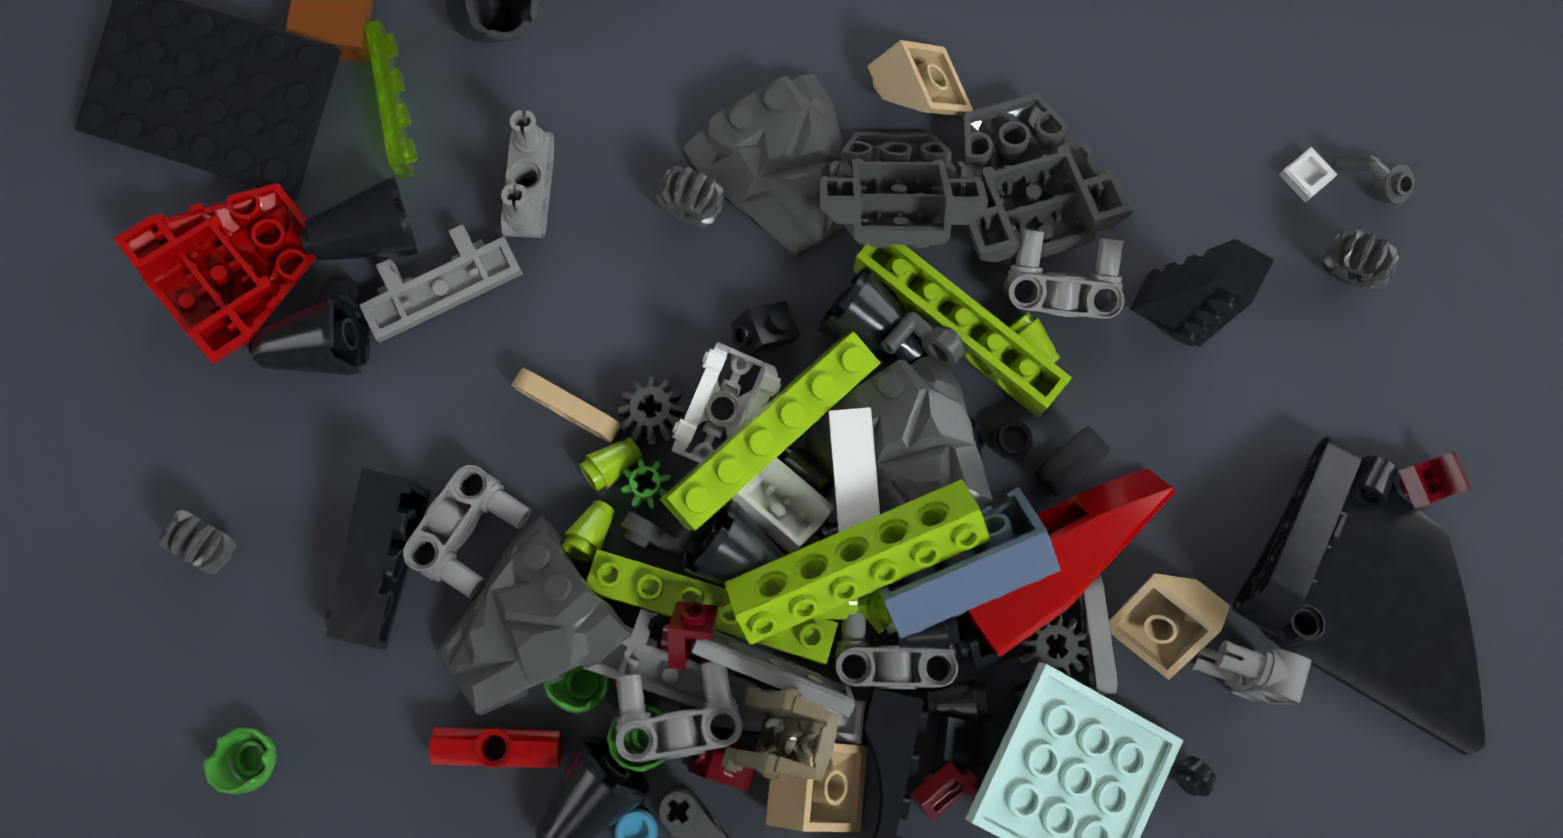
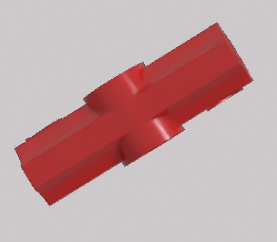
(469, 747)

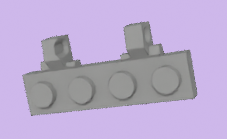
(416, 300)
(640, 656)

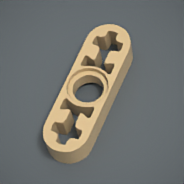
(566, 405)

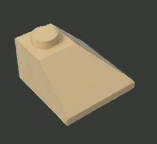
(919, 79)
(1169, 621)
(822, 805)

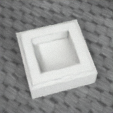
(1308, 174)

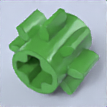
(644, 473)

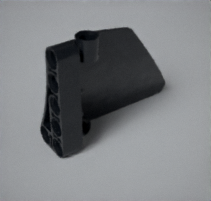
(1371, 596)

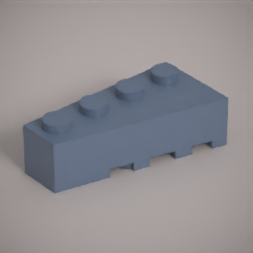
(1012, 559)

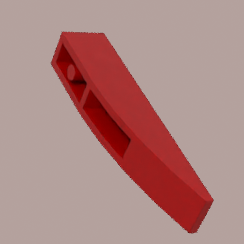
(1086, 538)

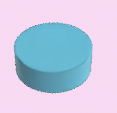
(637, 824)

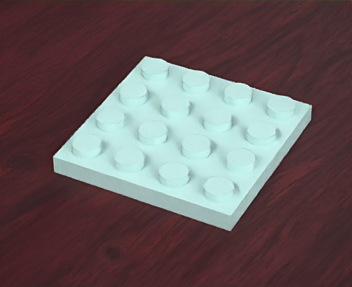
(1073, 766)

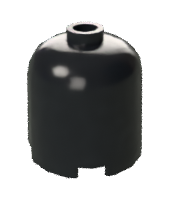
(491, 19)

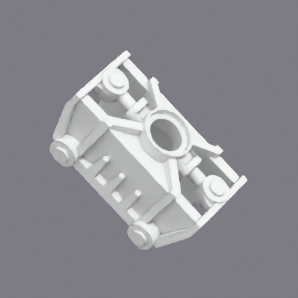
(744, 406)

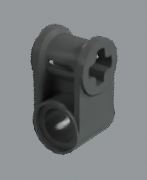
(697, 824)

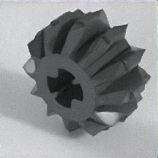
(690, 196)
(1361, 259)
(637, 419)
(196, 542)
(1067, 646)

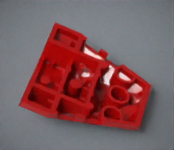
(221, 265)

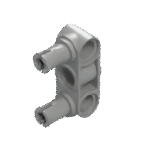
(529, 158)
(1065, 292)
(451, 522)
(888, 665)
(1256, 675)
(677, 732)

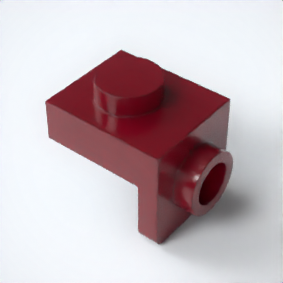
(1433, 480)
(687, 622)
(709, 767)
(944, 788)

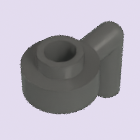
(1392, 181)
(940, 343)
(643, 532)

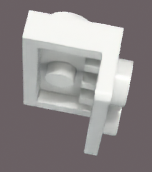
(784, 505)

